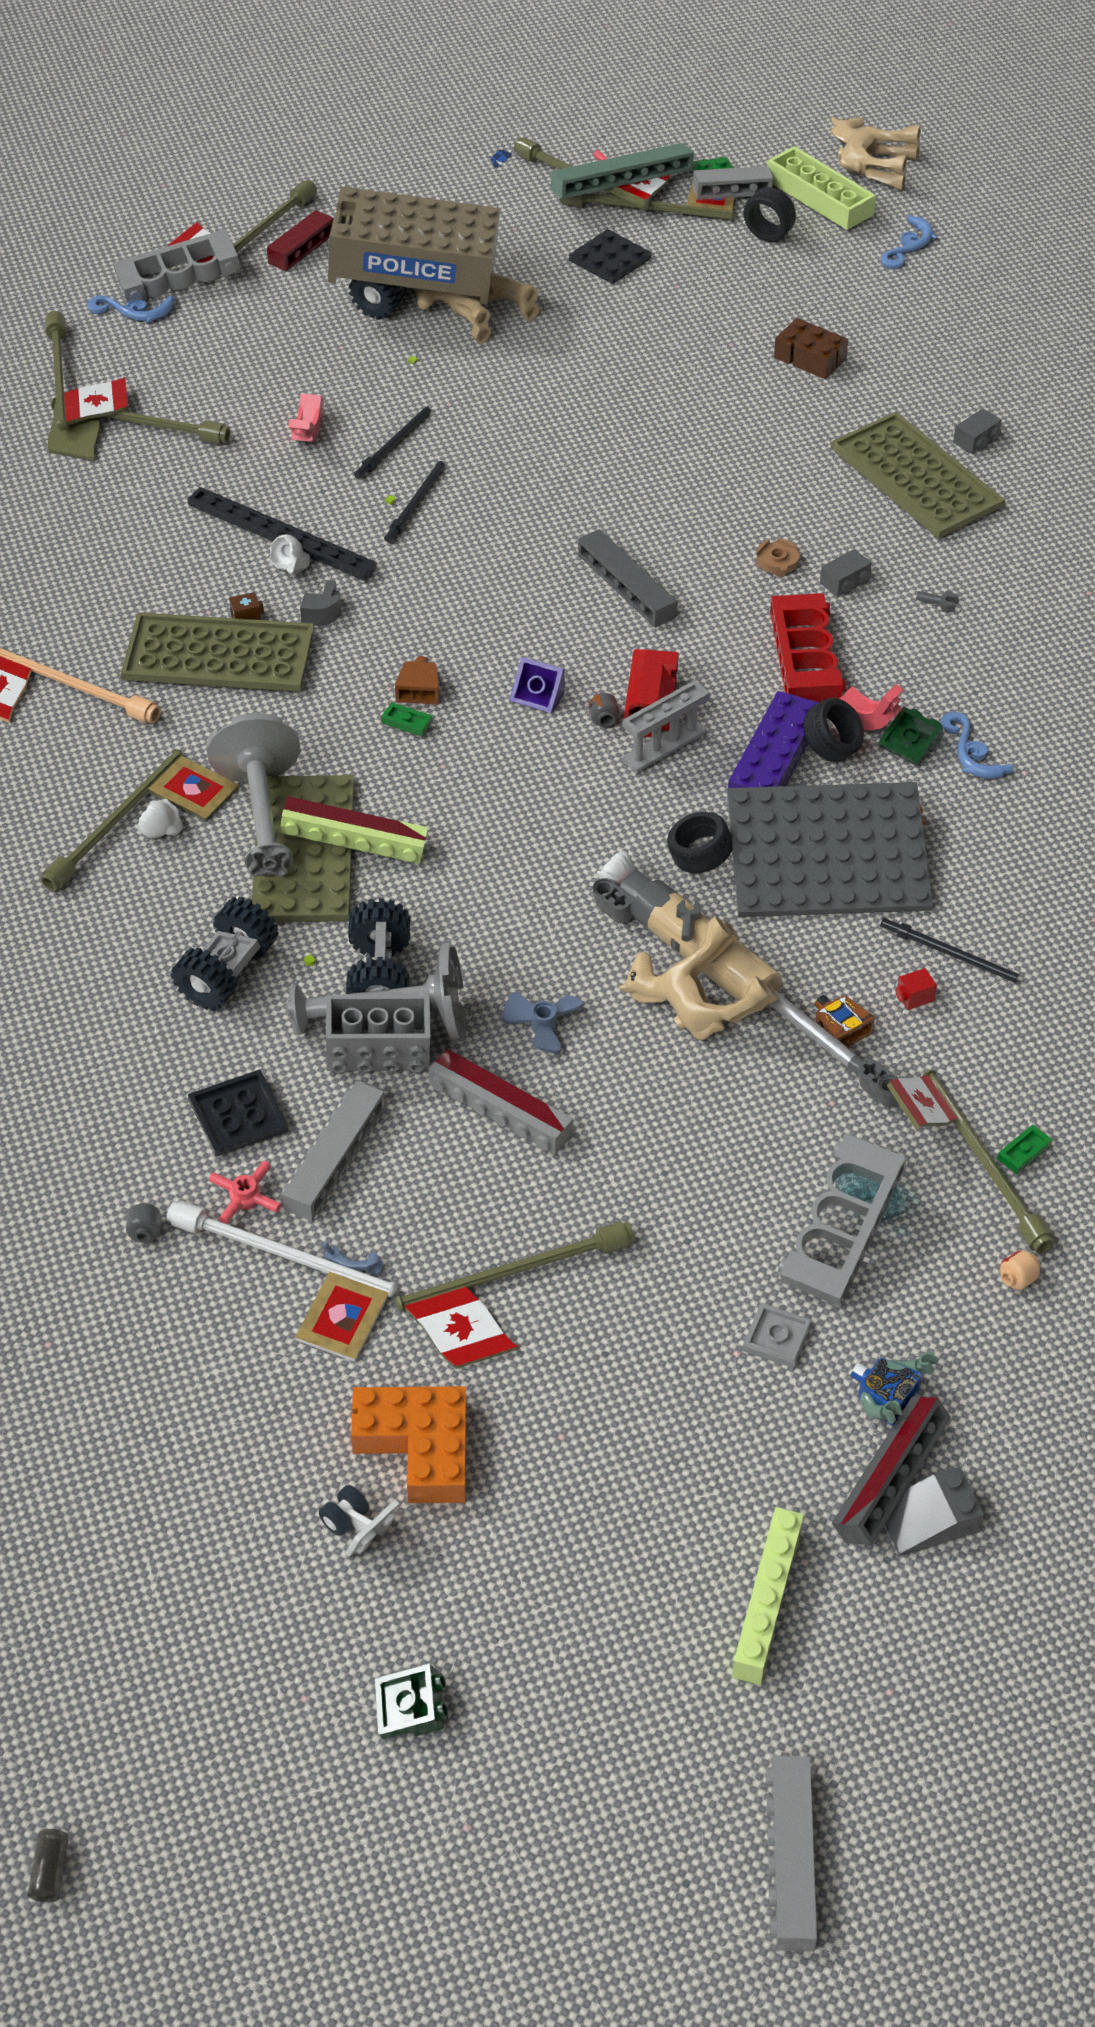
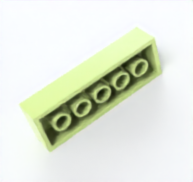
(821, 188)

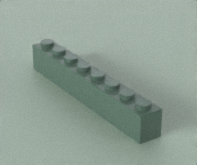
(621, 170)

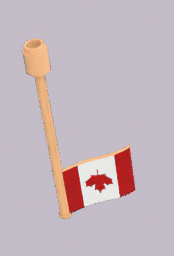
(16, 672)

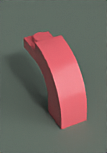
(309, 418)
(875, 713)

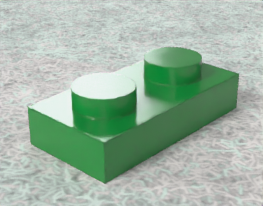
(718, 163)
(406, 719)
(1024, 1149)

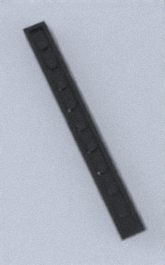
(272, 528)

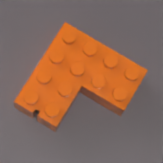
(419, 1422)

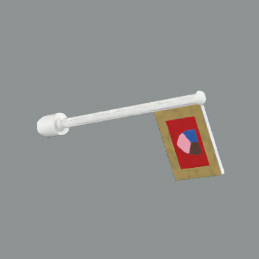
(344, 1305)

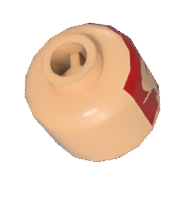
(1020, 1270)

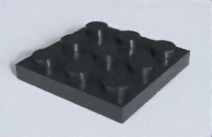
(610, 256)
(238, 1112)

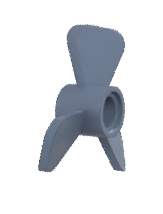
(541, 1016)

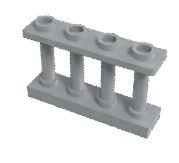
(658, 714)

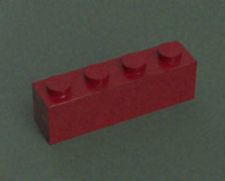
(300, 240)

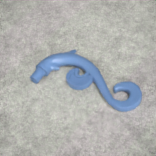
(910, 242)
(131, 307)
(978, 748)

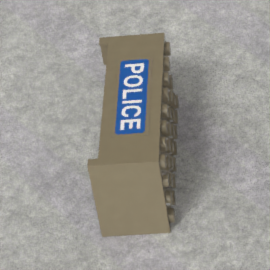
(413, 242)

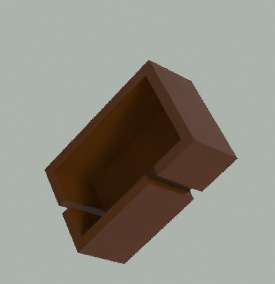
(814, 348)

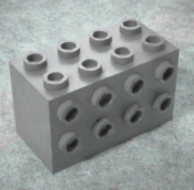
(377, 1032)

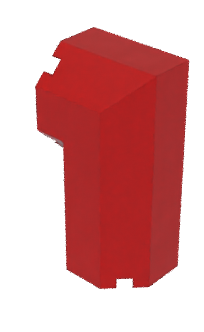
(650, 679)

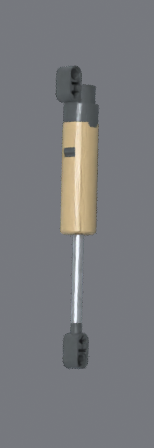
(655, 908)

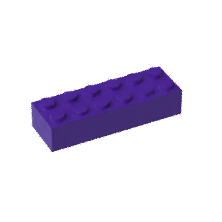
(775, 745)

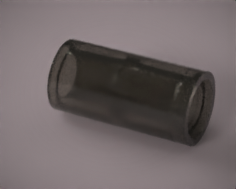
(48, 1865)

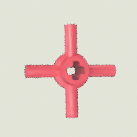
(245, 1192)

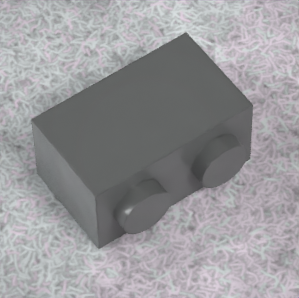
(977, 431)
(845, 572)

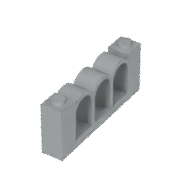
(217, 244)
(866, 1160)

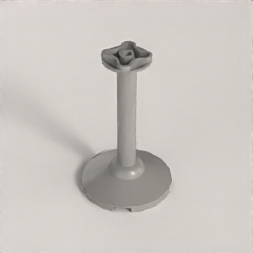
(249, 753)
(440, 986)

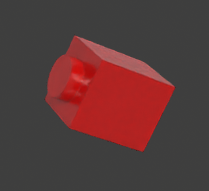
(916, 989)

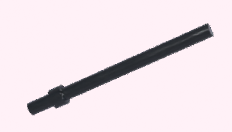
(371, 462)
(399, 523)
(905, 931)

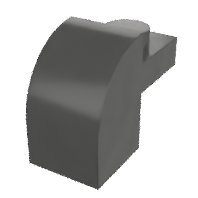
(321, 608)

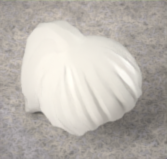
(288, 554)
(160, 819)
(617, 868)

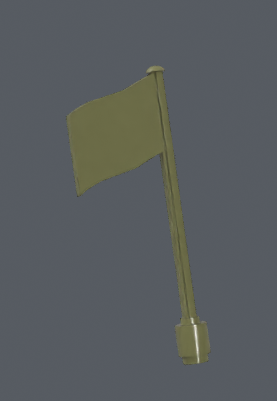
(81, 437)

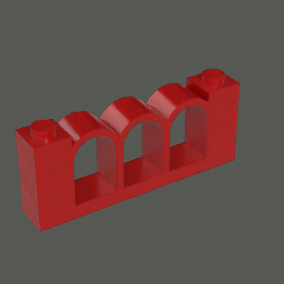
(806, 611)

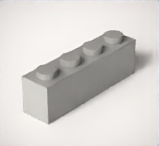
(730, 182)

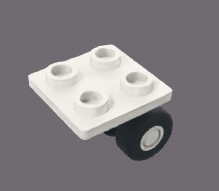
(350, 1512)

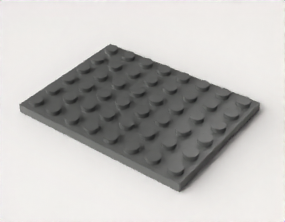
(828, 849)

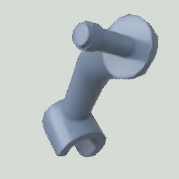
(371, 1265)

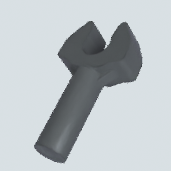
(946, 601)
(688, 917)

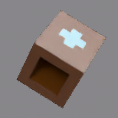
(246, 607)

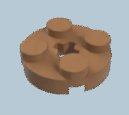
(768, 558)

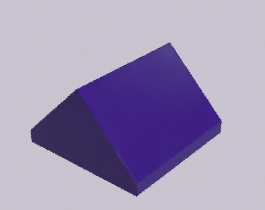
(538, 685)

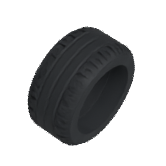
(759, 225)
(820, 736)
(706, 856)

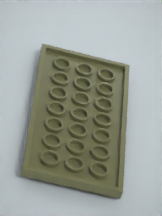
(917, 474)
(218, 651)
(320, 872)

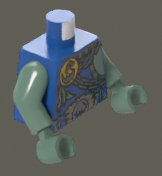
(890, 1385)

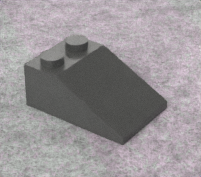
(935, 1513)

